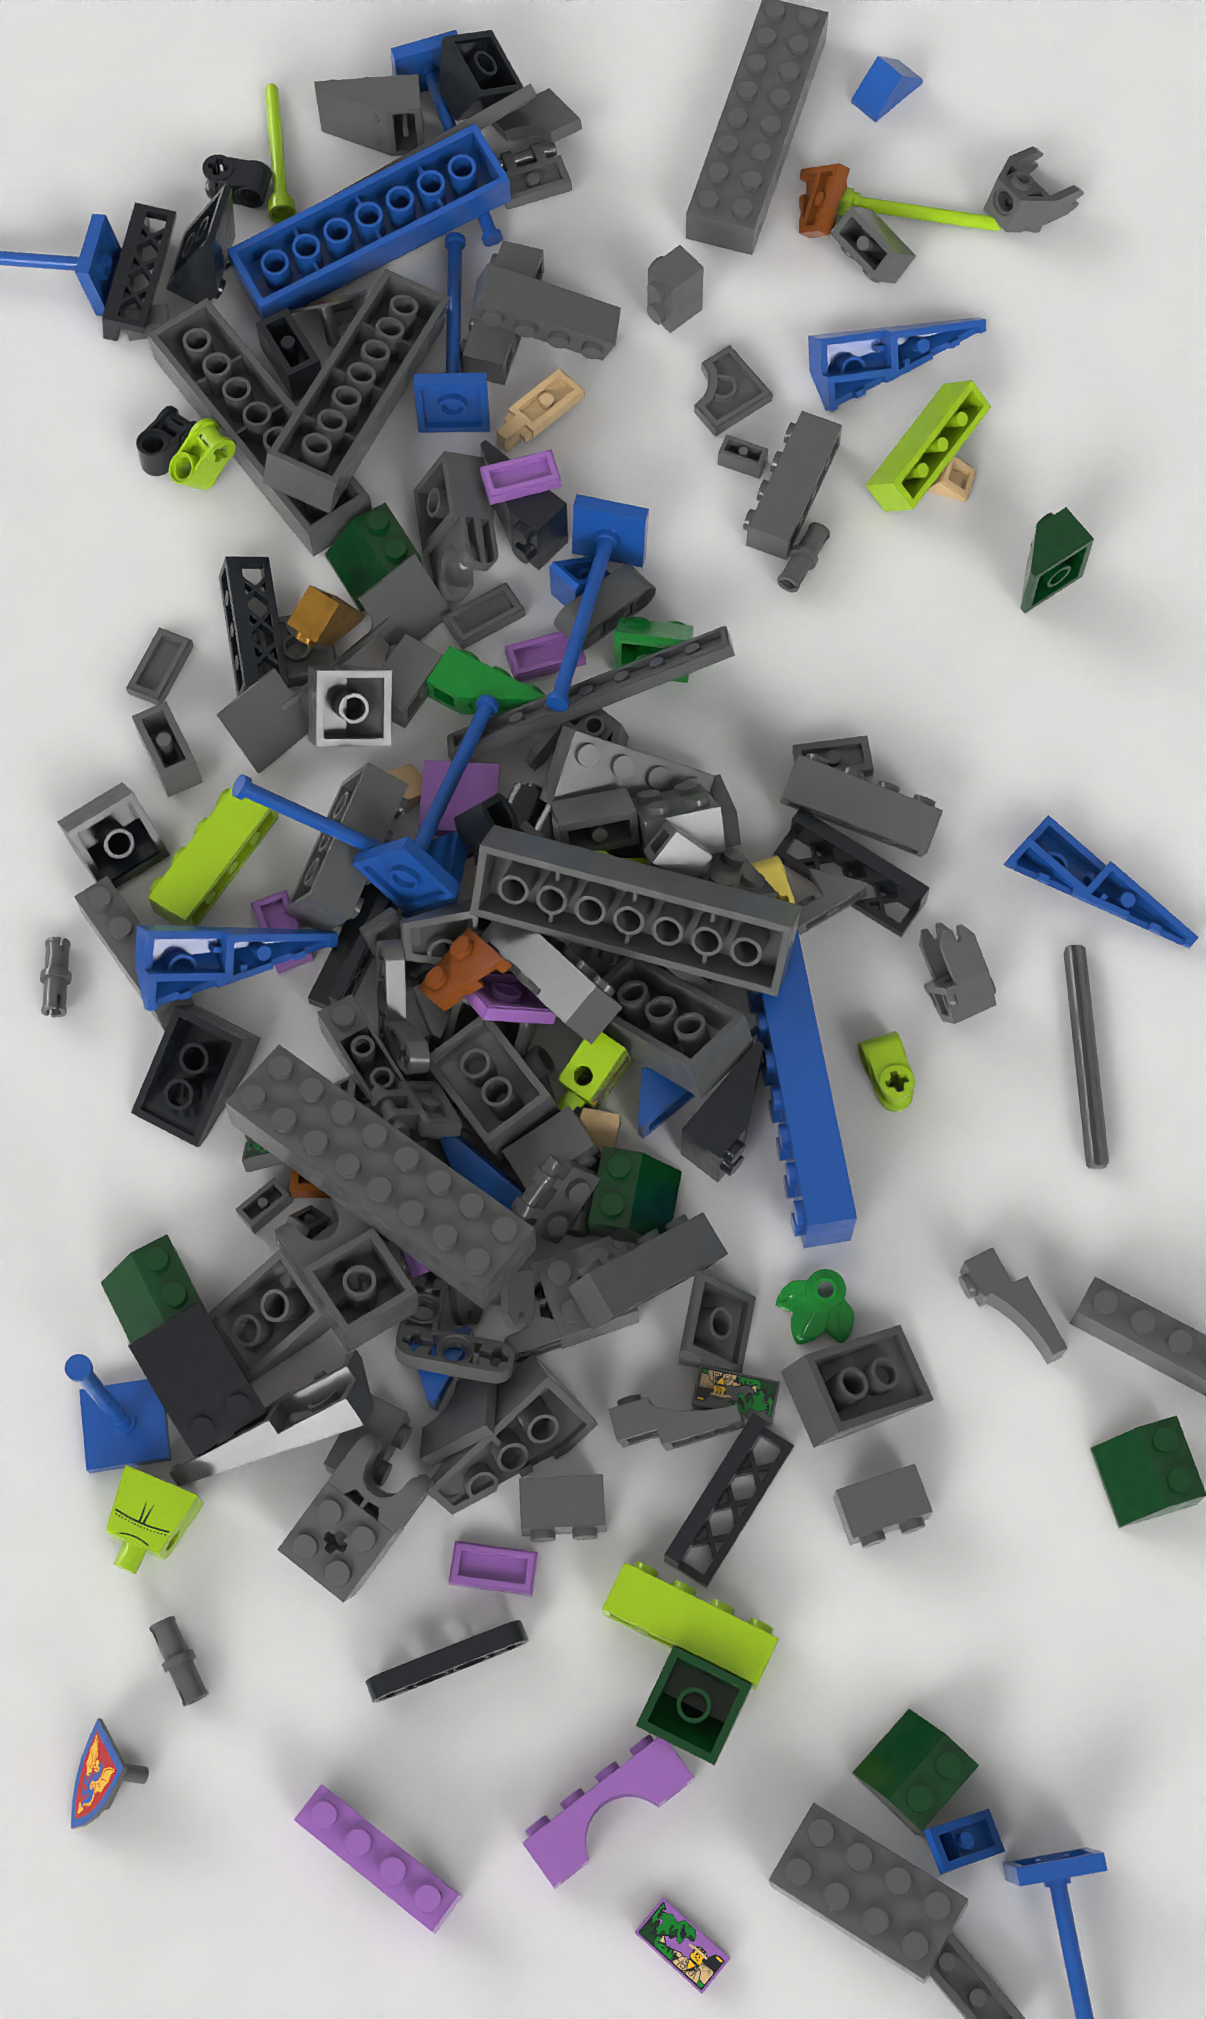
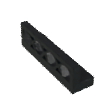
(131, 266)
(239, 618)
(861, 863)
(352, 957)
(714, 1493)

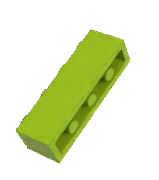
(928, 446)
(210, 859)
(681, 1620)

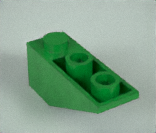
(463, 678)

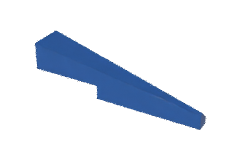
(857, 360)
(1067, 865)
(190, 959)

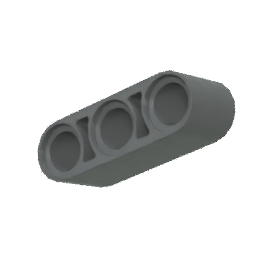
(620, 596)

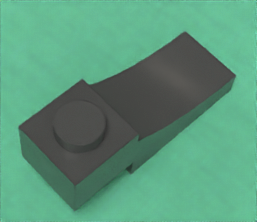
(1018, 1300)
(639, 1421)

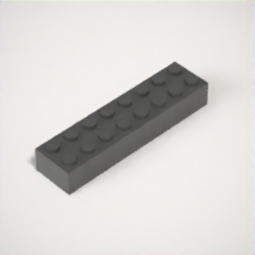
(756, 126)
(236, 391)
(355, 391)
(635, 910)
(382, 1176)

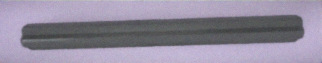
(1086, 1057)

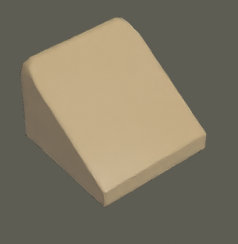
(954, 480)
(414, 780)
(601, 1126)

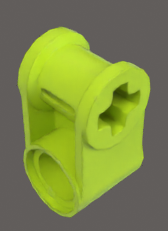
(201, 458)
(886, 1066)

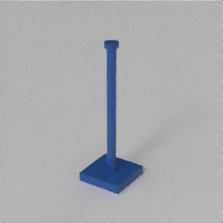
(424, 59)
(93, 267)
(452, 398)
(606, 533)
(446, 850)
(403, 866)
(119, 1421)
(1055, 1872)

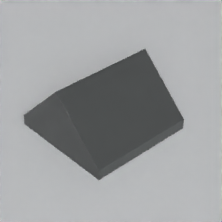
(716, 1325)

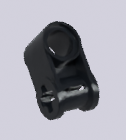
(246, 177)
(165, 438)

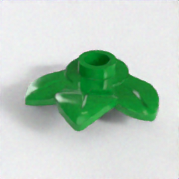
(814, 1313)

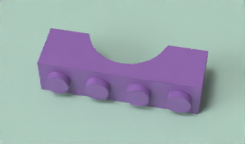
(651, 1774)
(378, 1858)

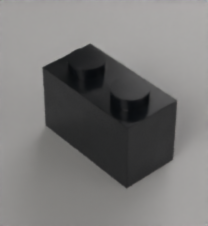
(288, 352)

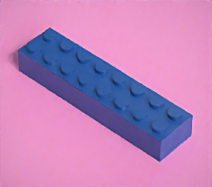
(370, 223)
(804, 1109)

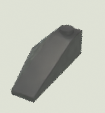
(431, 934)
(532, 1422)

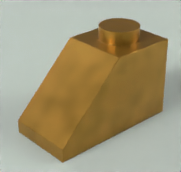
(323, 618)

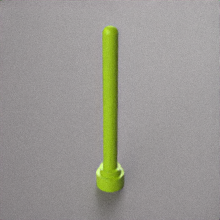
(281, 204)
(917, 212)

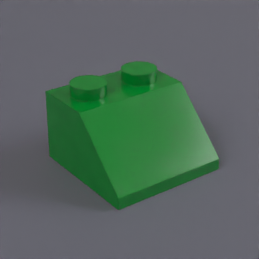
(640, 637)

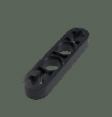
(446, 1661)

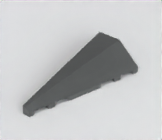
(312, 1413)

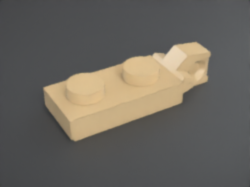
(539, 409)

